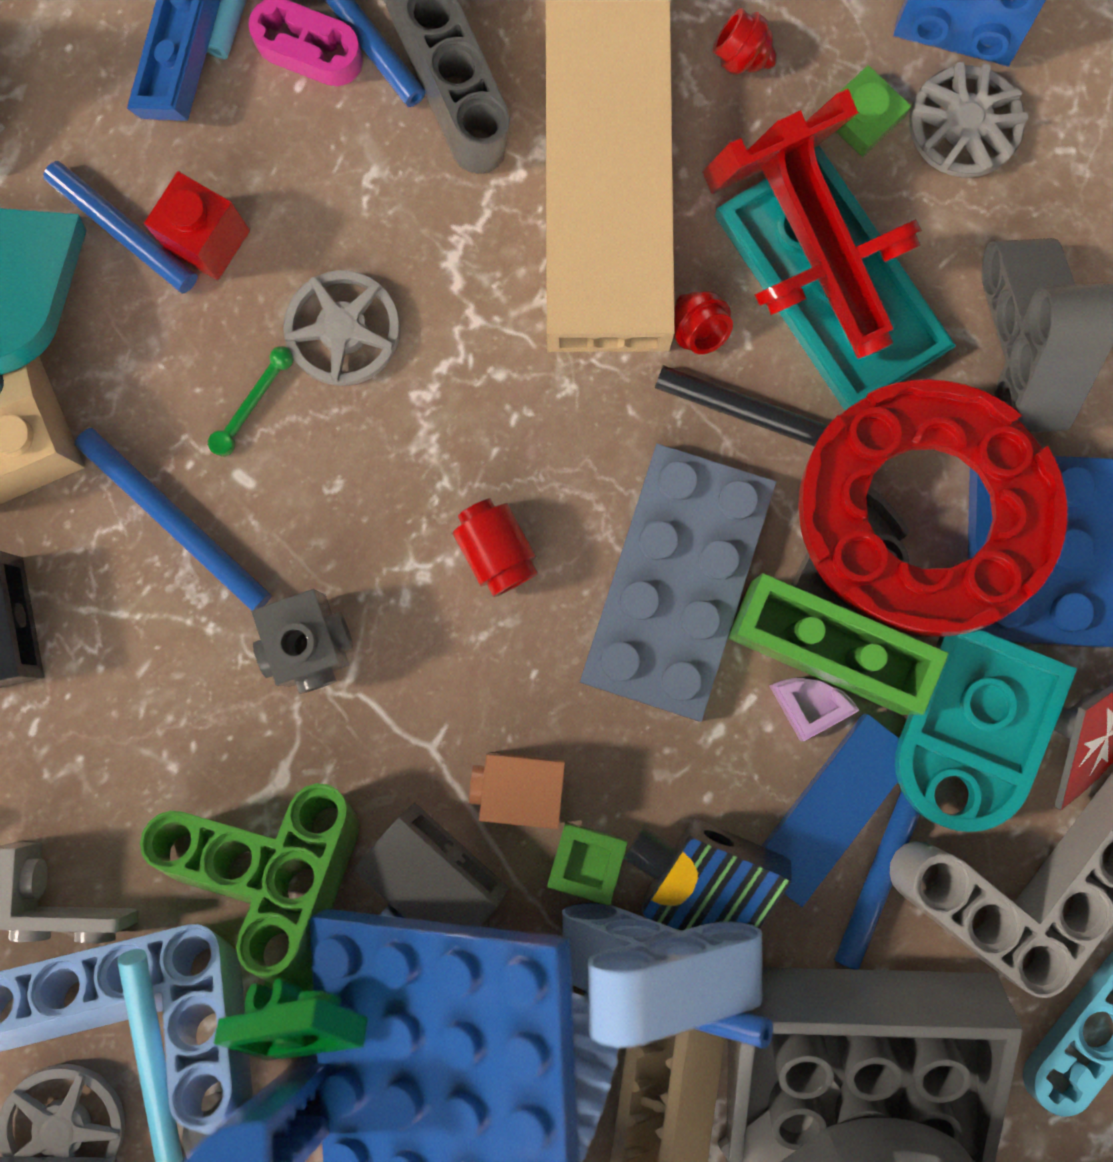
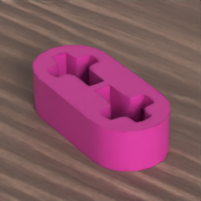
(310, 33)

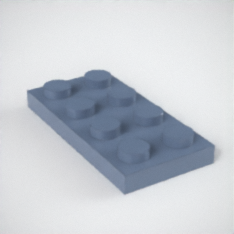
(678, 582)

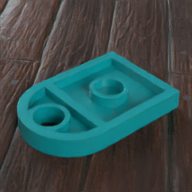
(35, 277)
(983, 726)

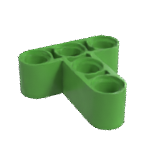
(270, 872)

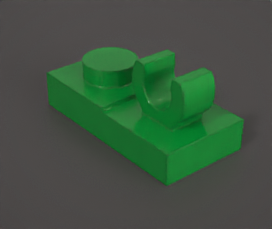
(290, 1023)

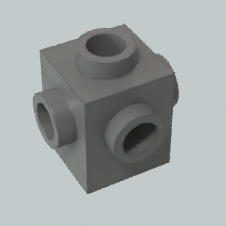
(281, 632)

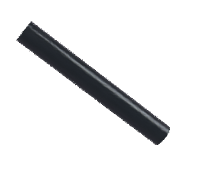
(739, 406)

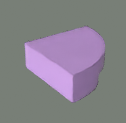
(812, 705)

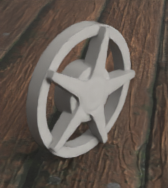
(341, 327)
(64, 1122)

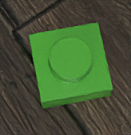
(878, 111)
(587, 863)

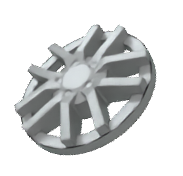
(968, 120)

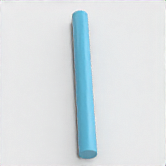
(149, 1054)

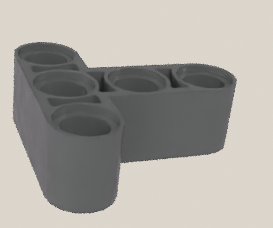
(1048, 330)

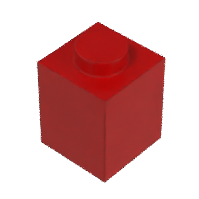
(197, 225)

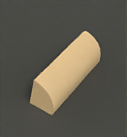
(668, 1099)

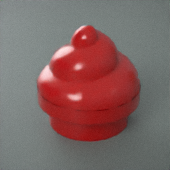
(745, 43)
(702, 321)

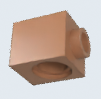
(518, 790)

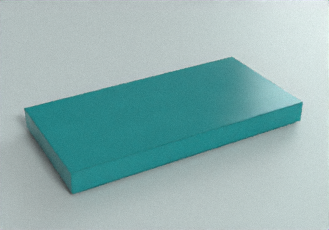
(774, 254)

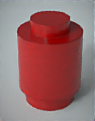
(495, 546)

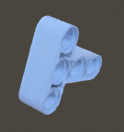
(658, 979)

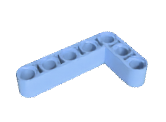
(183, 998)

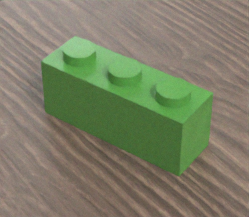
(837, 646)

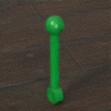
(223, 442)

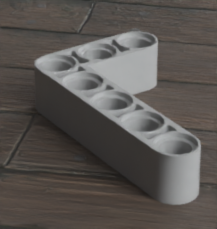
(1036, 915)

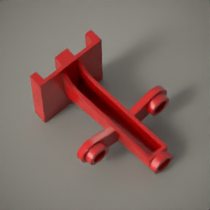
(793, 173)

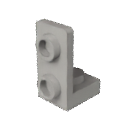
(24, 882)

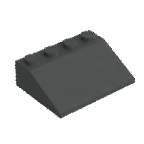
(892, 1042)

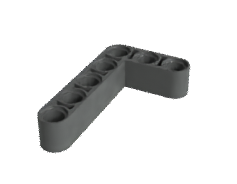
(451, 53)

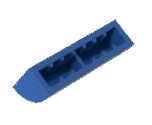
(275, 1124)

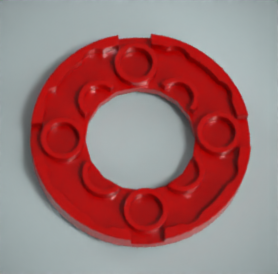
(989, 438)

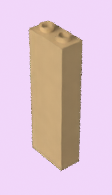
(609, 176)

